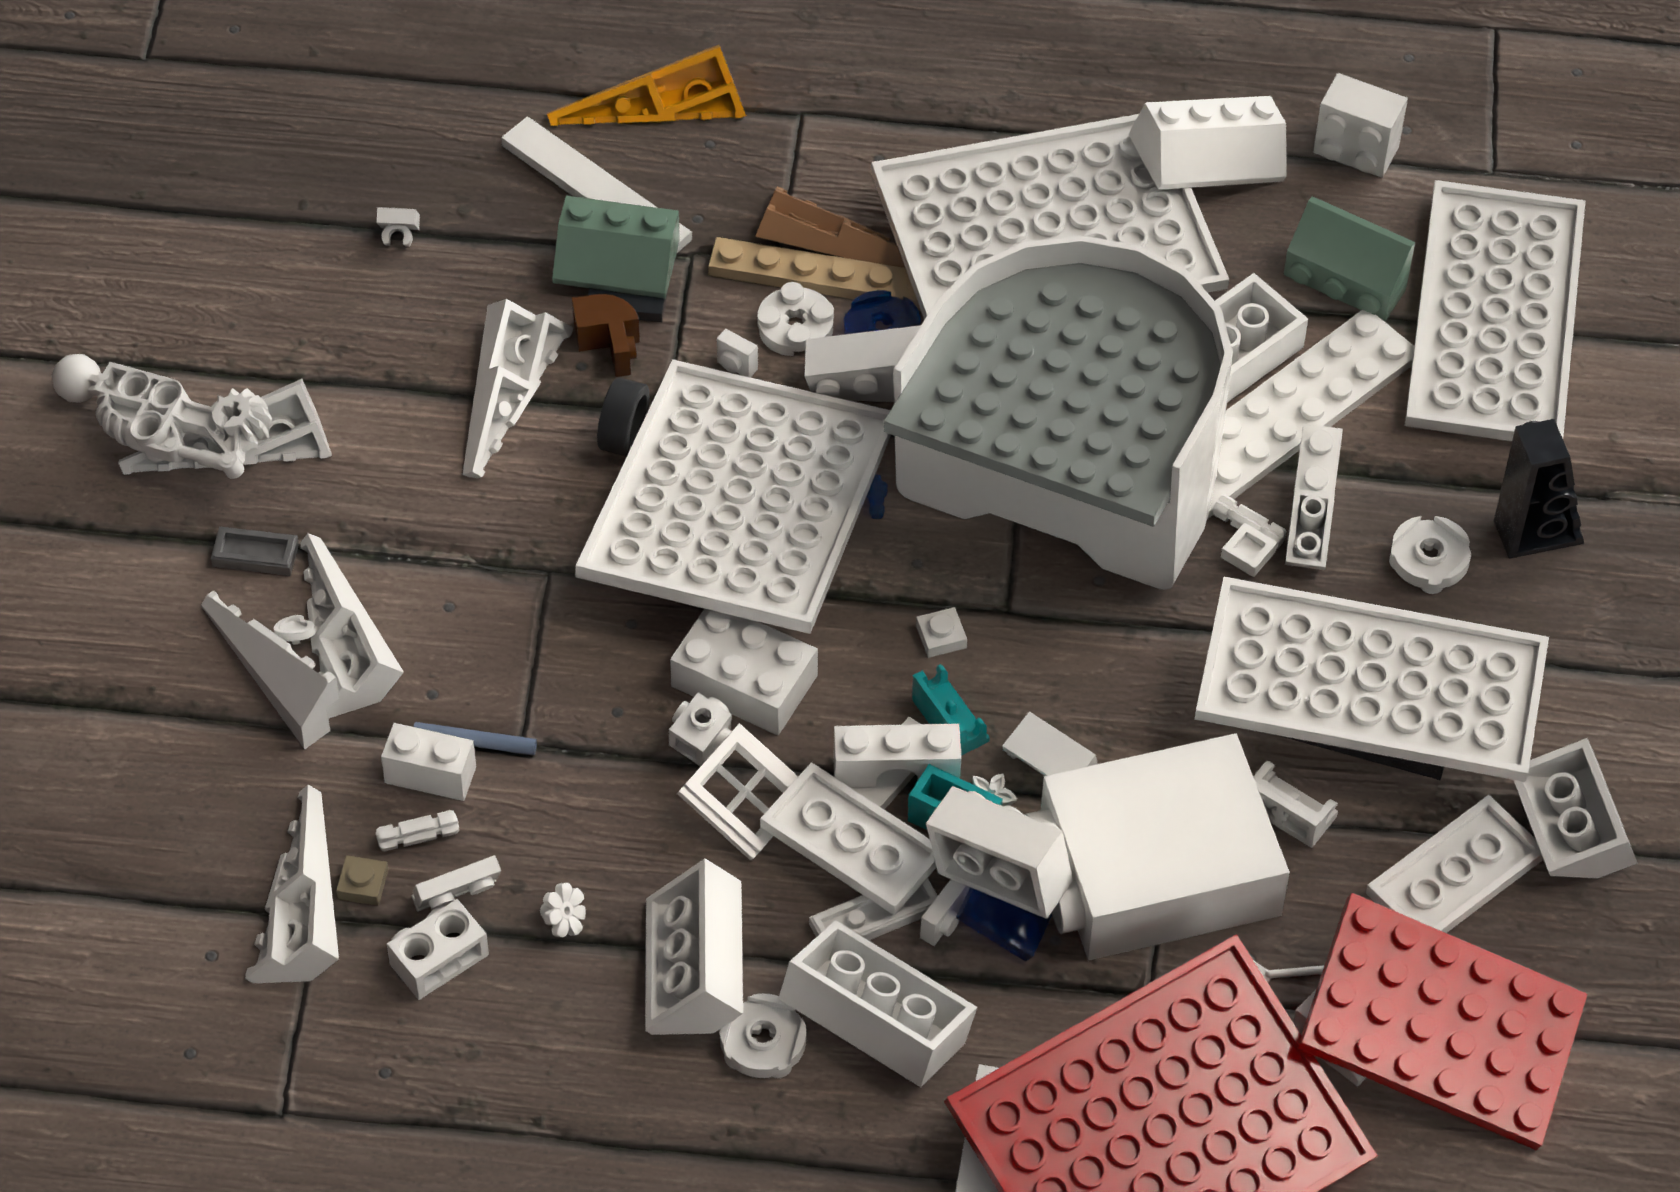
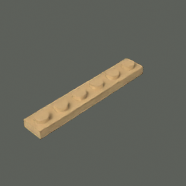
(812, 270)

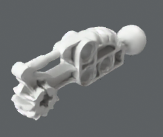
(156, 413)

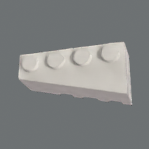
(856, 364)

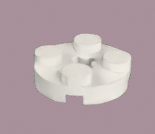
(792, 302)
(1430, 572)
(770, 1058)

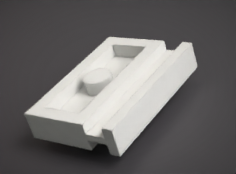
(442, 889)

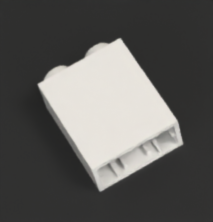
(1164, 847)

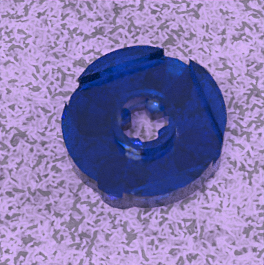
(882, 307)

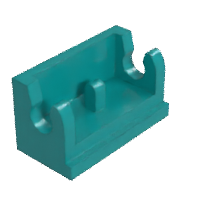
(943, 705)

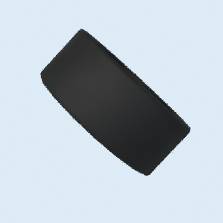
(622, 415)

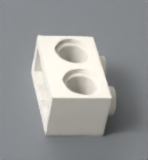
(444, 955)

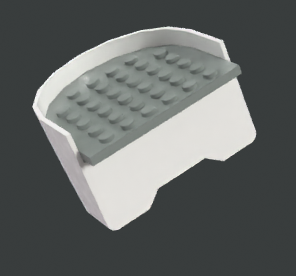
(1072, 398)

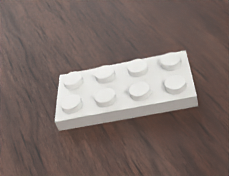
(851, 838)
(1458, 867)

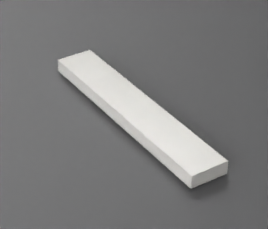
(571, 169)

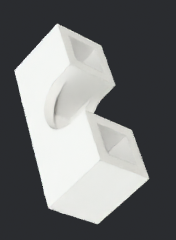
(870, 750)

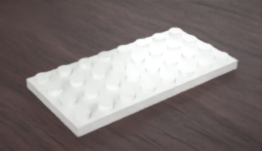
(1495, 311)
(1373, 679)

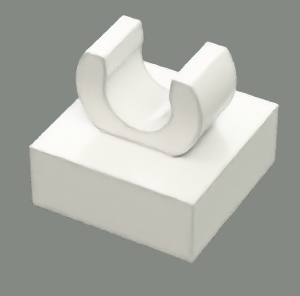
(397, 220)

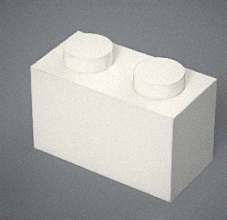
(428, 761)

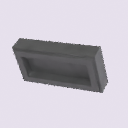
(254, 551)

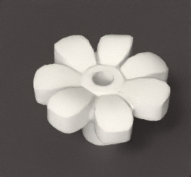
(563, 910)

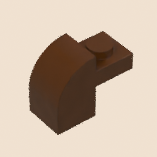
(605, 323)

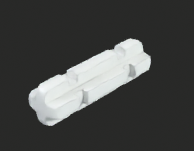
(1226, 508)
(417, 830)

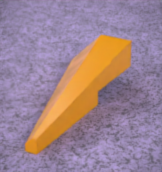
(679, 91)

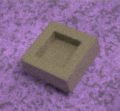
(362, 880)

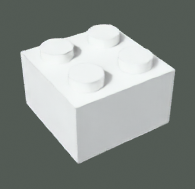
(1360, 125)

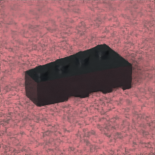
(1538, 493)

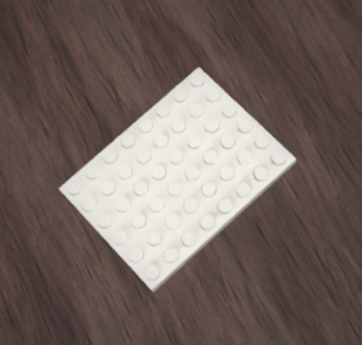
(1042, 185)
(737, 496)

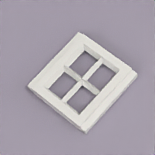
(721, 816)

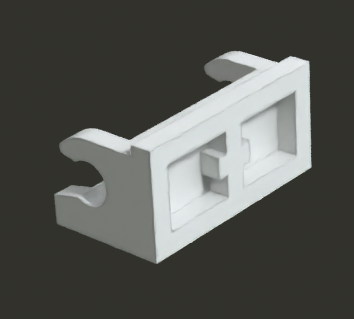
(1046, 747)
(1293, 809)

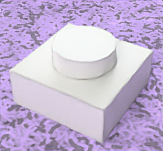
(737, 354)
(1249, 549)
(941, 632)

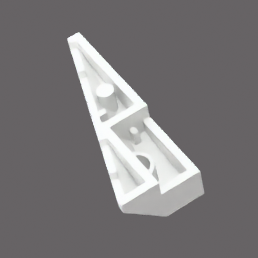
(511, 361)
(293, 436)
(345, 635)
(284, 677)
(300, 905)

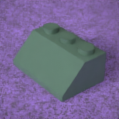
(616, 246)
(1349, 258)

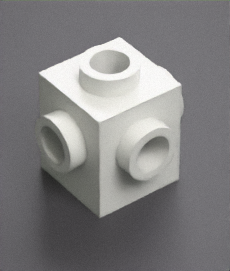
(699, 727)

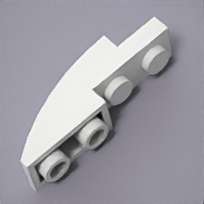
(1313, 497)

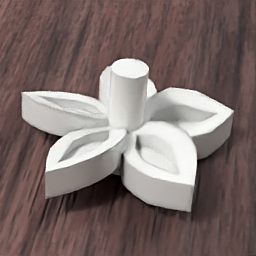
(996, 787)

